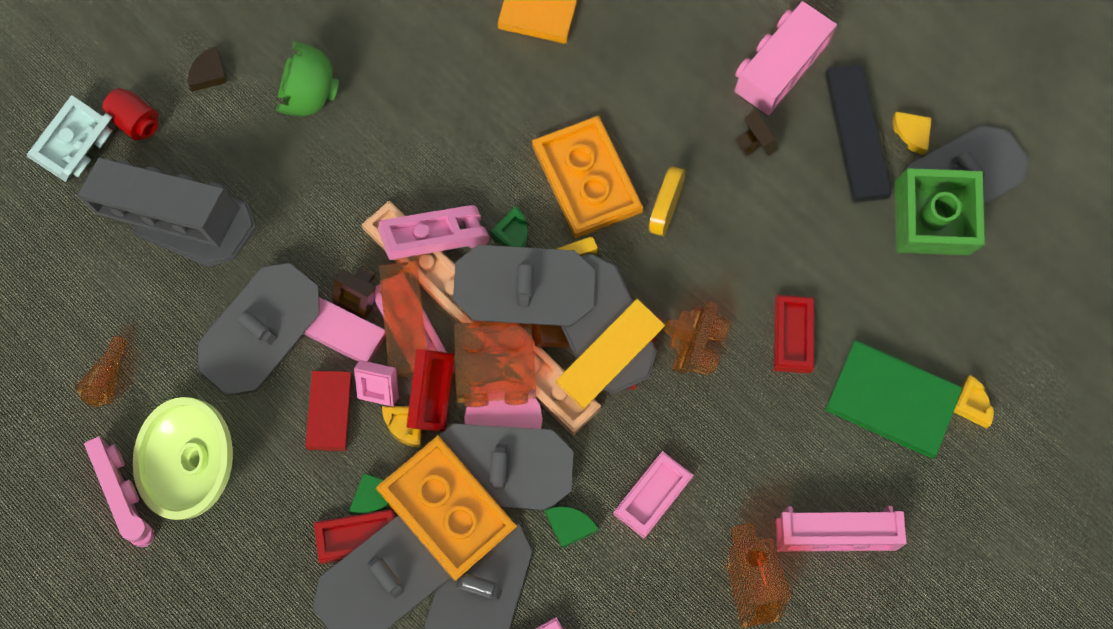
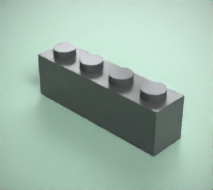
(159, 201)

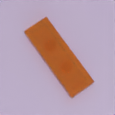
(402, 315)

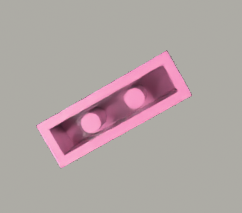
(784, 57)

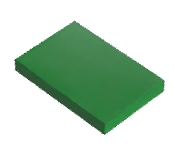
(893, 399)

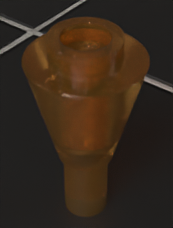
(99, 382)

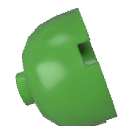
(306, 81)

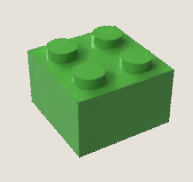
(939, 211)

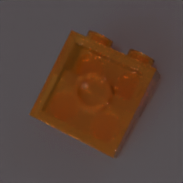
(494, 363)

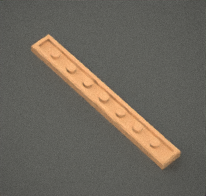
(437, 279)

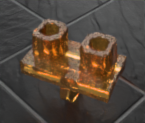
(691, 336)

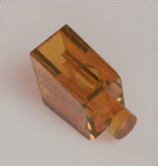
(756, 578)

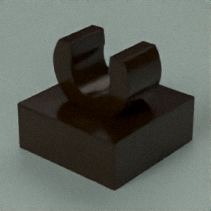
(756, 136)
(355, 292)

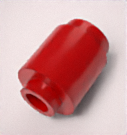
(131, 114)

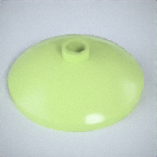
(182, 458)

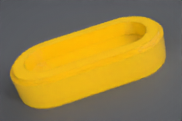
(666, 201)

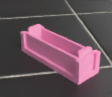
(840, 531)

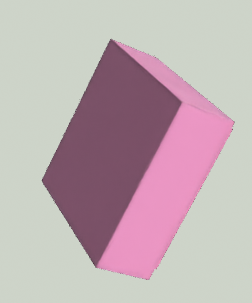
(376, 383)

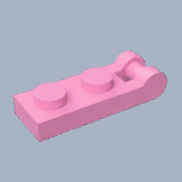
(432, 232)
(119, 493)

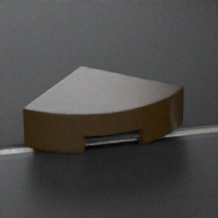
(206, 70)

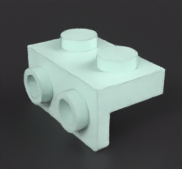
(69, 138)

